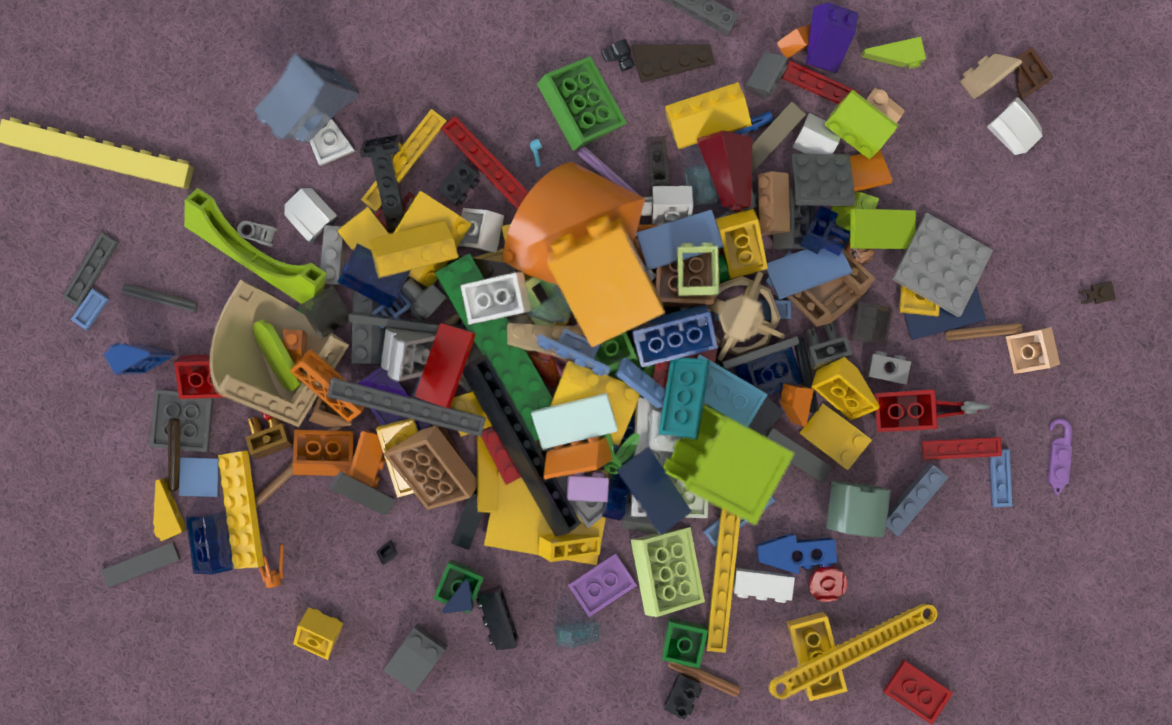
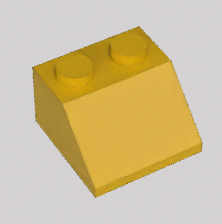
(317, 633)

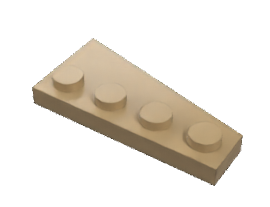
(525, 336)

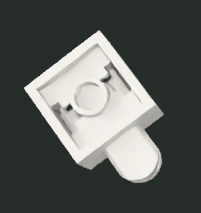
(668, 204)

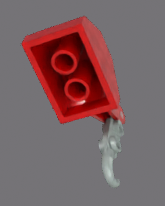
(916, 410)

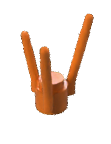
(272, 577)

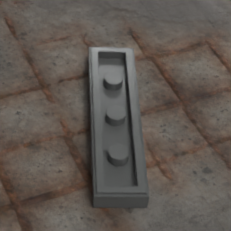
(90, 269)
(802, 458)
(362, 493)
(140, 564)

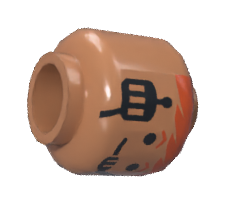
(860, 255)

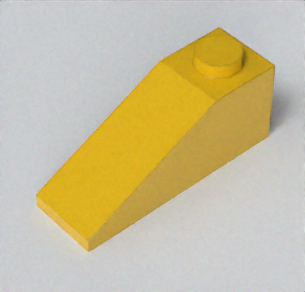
(167, 516)
(568, 546)

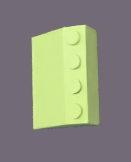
(667, 571)

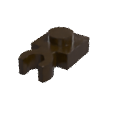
(1100, 293)

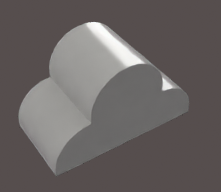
(406, 352)

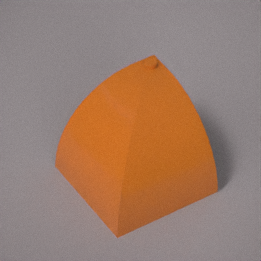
(564, 205)

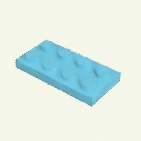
(732, 395)

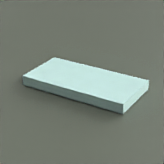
(574, 420)

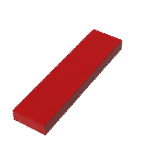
(816, 82)
(961, 448)

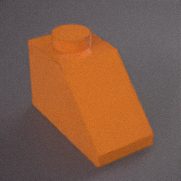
(295, 343)
(796, 403)

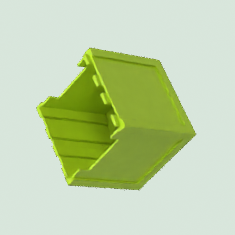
(729, 465)

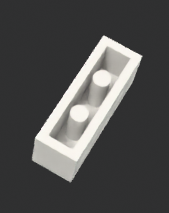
(763, 585)

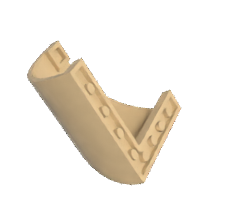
(240, 366)

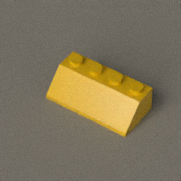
(708, 114)
(412, 249)

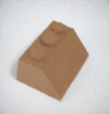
(773, 203)

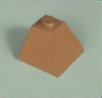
(326, 415)

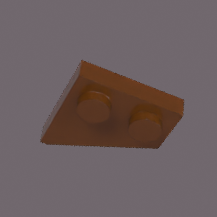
(1031, 73)

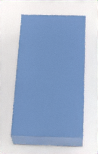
(90, 309)

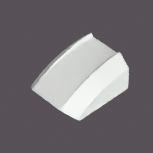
(1016, 127)
(309, 213)

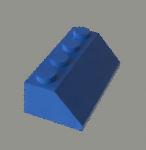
(674, 336)
(135, 358)

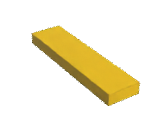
(486, 480)

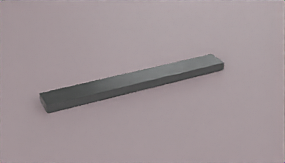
(406, 406)

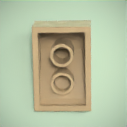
(988, 73)

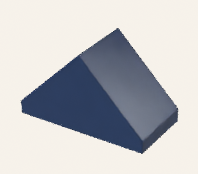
(461, 600)

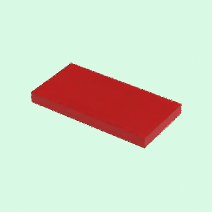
(445, 365)

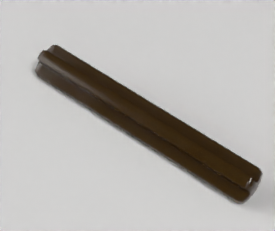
(173, 453)

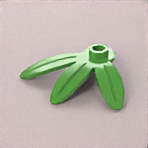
(622, 454)

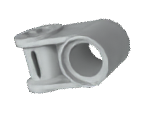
(260, 233)

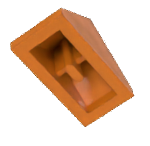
(795, 41)

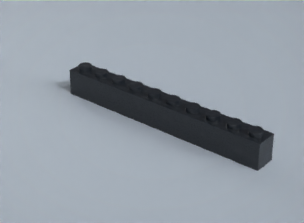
(520, 445)

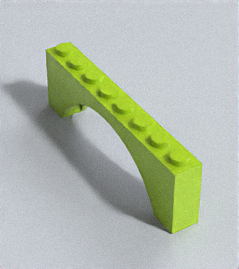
(208, 222)

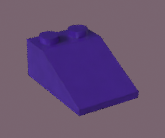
(830, 36)

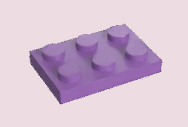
(602, 584)

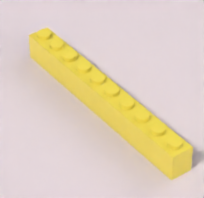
(96, 154)

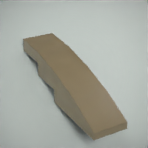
(775, 133)

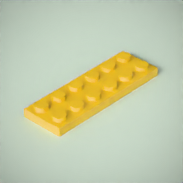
(241, 510)

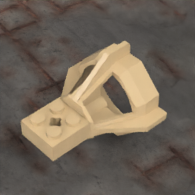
(743, 317)

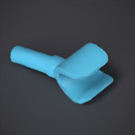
(536, 145)

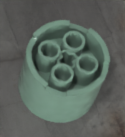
(858, 509)

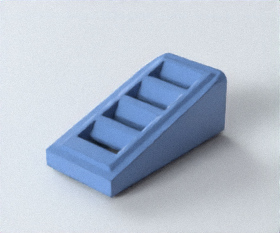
(405, 302)

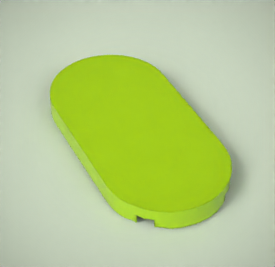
(275, 354)

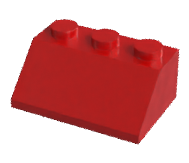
(194, 377)

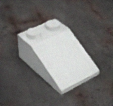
(496, 298)

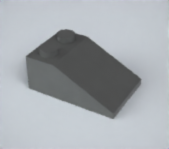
(415, 658)

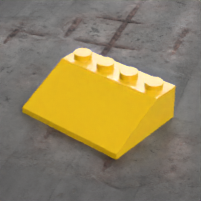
(425, 212)
(582, 383)

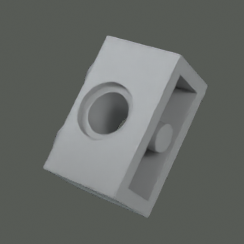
(899, 371)

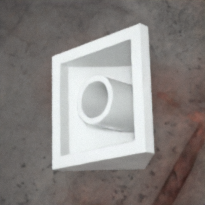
(816, 137)

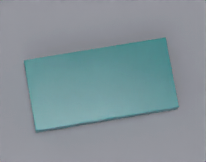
(684, 397)

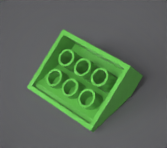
(581, 102)

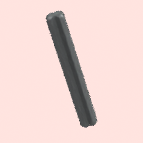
(160, 297)

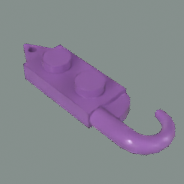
(1060, 457)

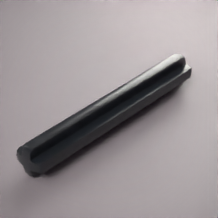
(805, 371)

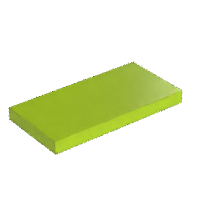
(882, 228)

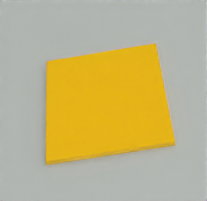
(521, 523)

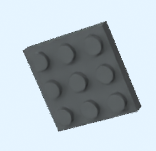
(822, 179)
(194, 418)

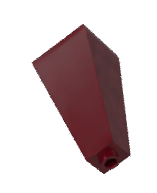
(730, 167)

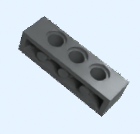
(709, 13)

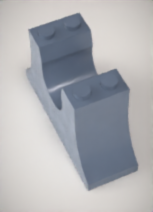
(304, 99)

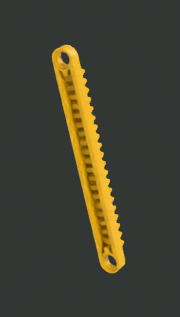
(852, 650)

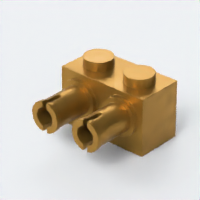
(269, 440)

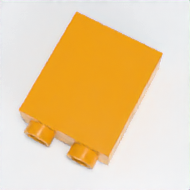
(604, 280)

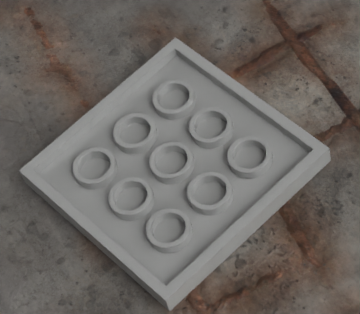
(942, 265)

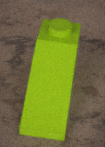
(900, 53)

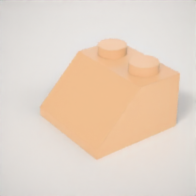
(1033, 350)

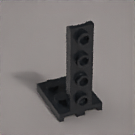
(381, 152)

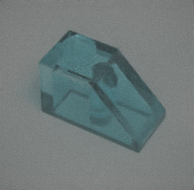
(552, 309)
(576, 634)

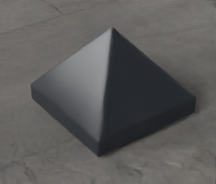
(387, 552)

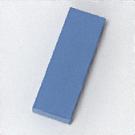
(1001, 480)

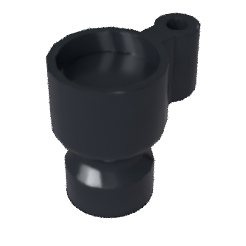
(619, 51)

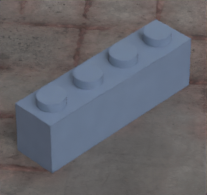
(914, 498)

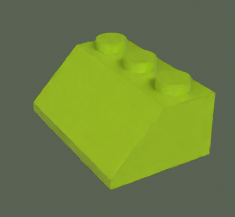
(861, 124)

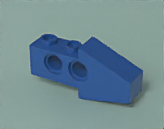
(779, 552)

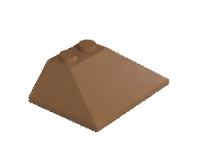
(830, 300)

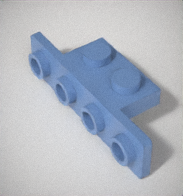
(576, 348)

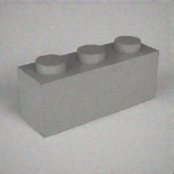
(333, 254)

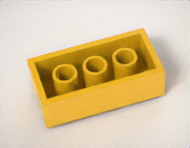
(812, 637)

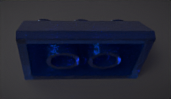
(362, 277)
(209, 543)

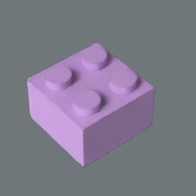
(587, 486)

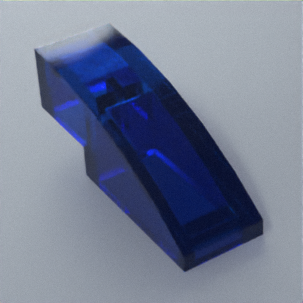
(616, 499)

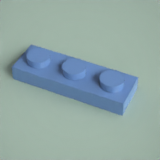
(641, 382)

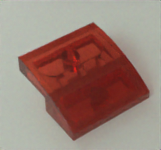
(545, 367)

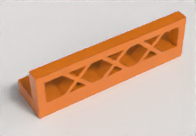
(322, 372)

